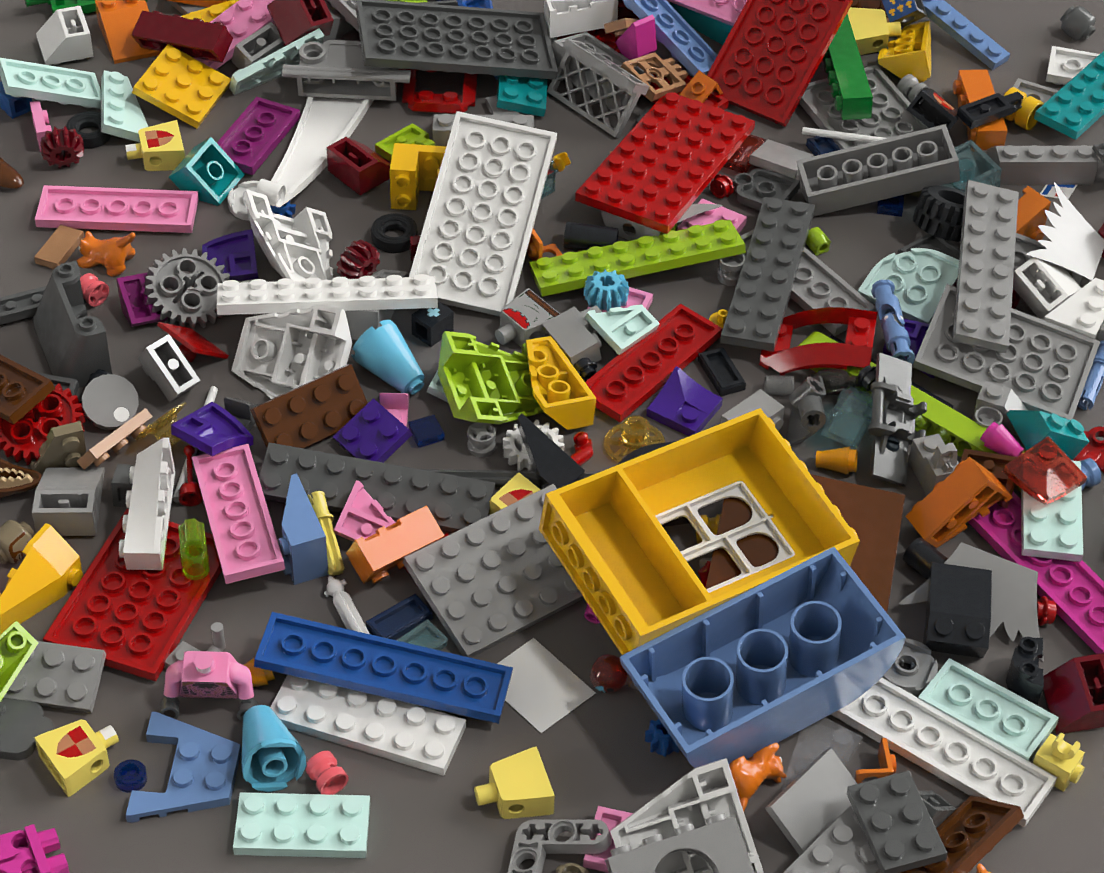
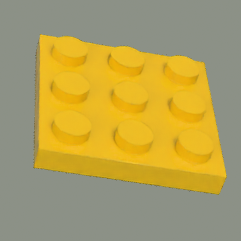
(182, 86)

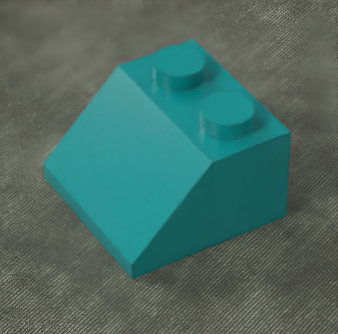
(208, 172)
(1037, 425)

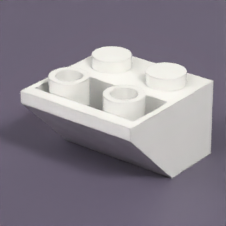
(65, 37)
(1043, 285)

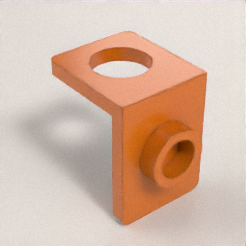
(700, 87)
(536, 248)
(886, 761)

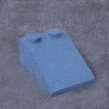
(303, 537)

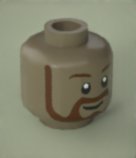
(13, 540)

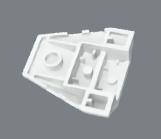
(292, 245)
(292, 348)
(690, 800)

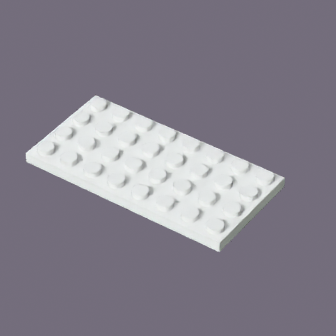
(483, 211)

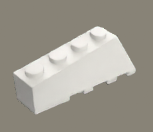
(148, 508)

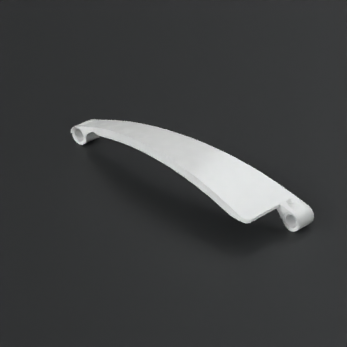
(321, 124)

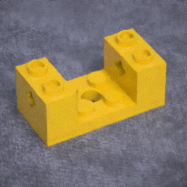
(412, 170)

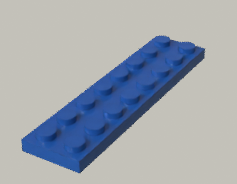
(384, 667)

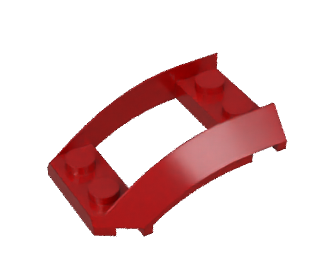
(442, 103)
(854, 352)

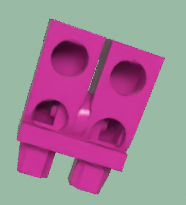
(26, 849)

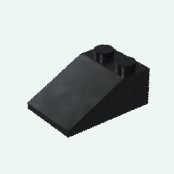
(958, 610)

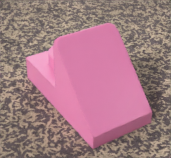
(396, 404)

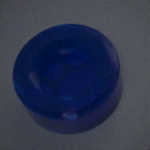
(130, 775)

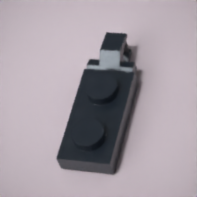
(989, 109)

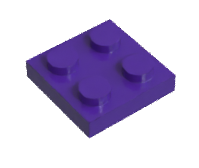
(372, 433)

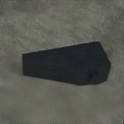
(547, 458)

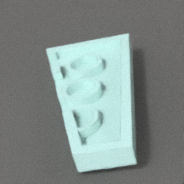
(271, 65)

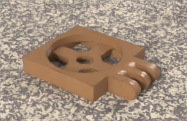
(661, 68)

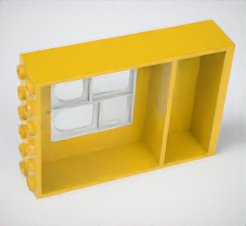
(629, 567)

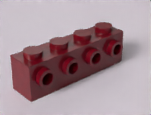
(190, 36)

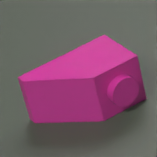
(638, 39)

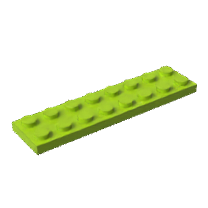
(638, 256)

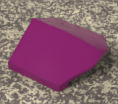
(134, 301)

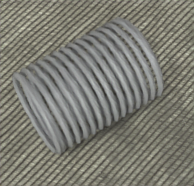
(779, 386)

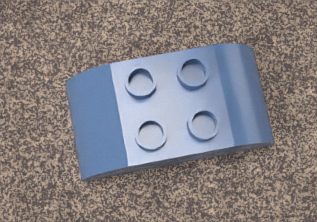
(767, 661)

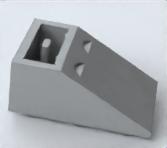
(69, 500)

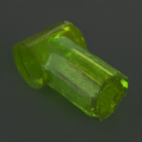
(193, 549)

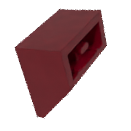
(300, 18)
(356, 165)
(1076, 694)

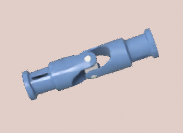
(892, 320)

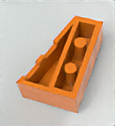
(1031, 213)
(956, 501)

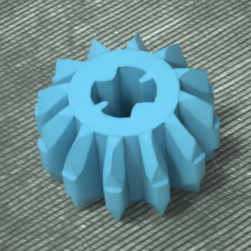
(606, 290)

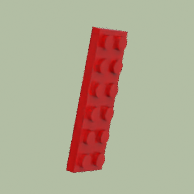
(649, 363)

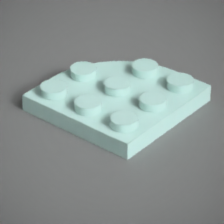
(917, 278)

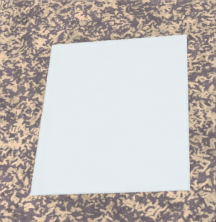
(542, 686)

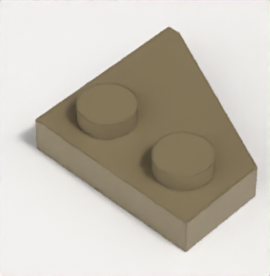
(62, 448)

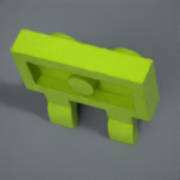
(409, 135)

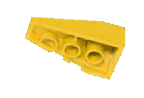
(909, 52)
(558, 385)
(41, 579)

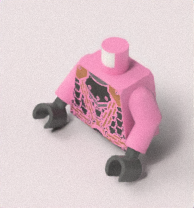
(208, 676)

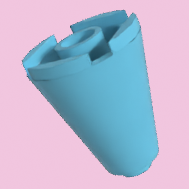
(389, 357)
(269, 751)

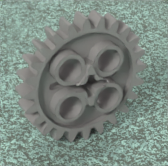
(169, 274)

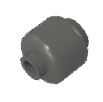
(1078, 23)

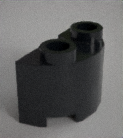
(1024, 673)

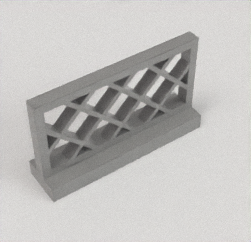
(610, 72)

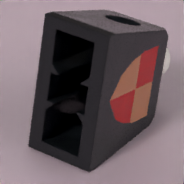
(933, 109)

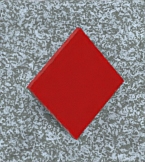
(192, 342)

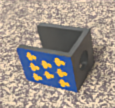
(904, 11)

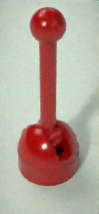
(190, 487)

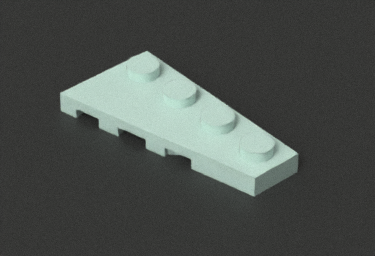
(120, 107)

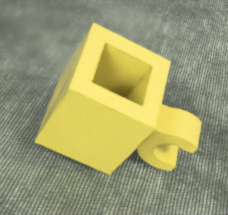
(1060, 760)

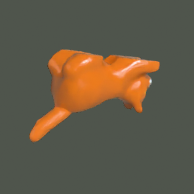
(106, 252)
(752, 772)

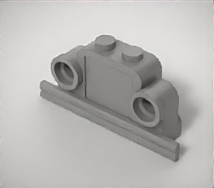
(339, 72)

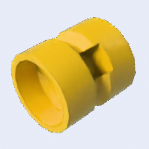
(1025, 116)

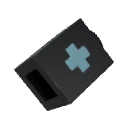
(431, 323)

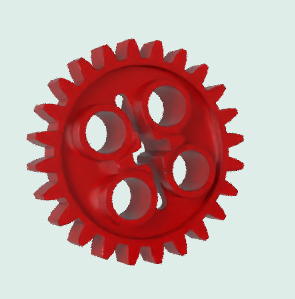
(38, 423)

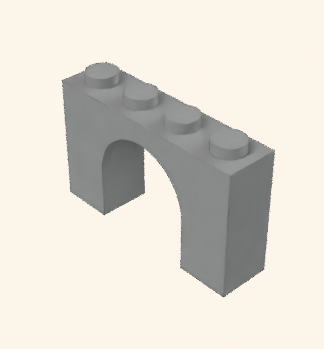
(717, 843)

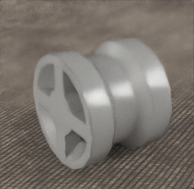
(481, 439)

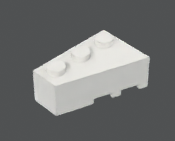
(578, 16)
(1082, 311)

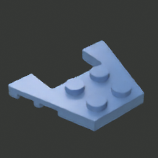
(200, 773)

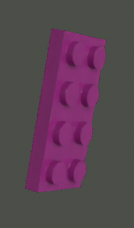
(257, 133)

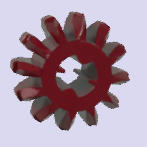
(62, 146)
(358, 260)

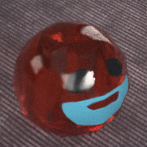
(608, 674)

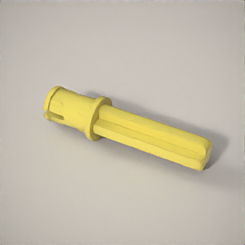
(320, 507)

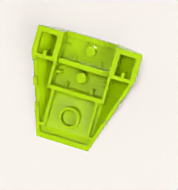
(484, 381)

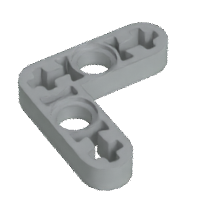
(550, 829)

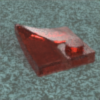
(1045, 472)

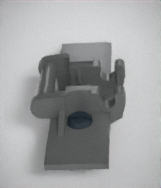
(894, 428)

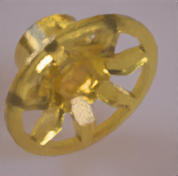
(162, 426)
(634, 435)

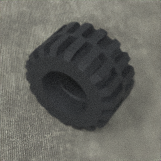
(940, 212)

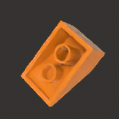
(117, 23)

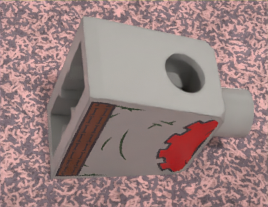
(524, 318)

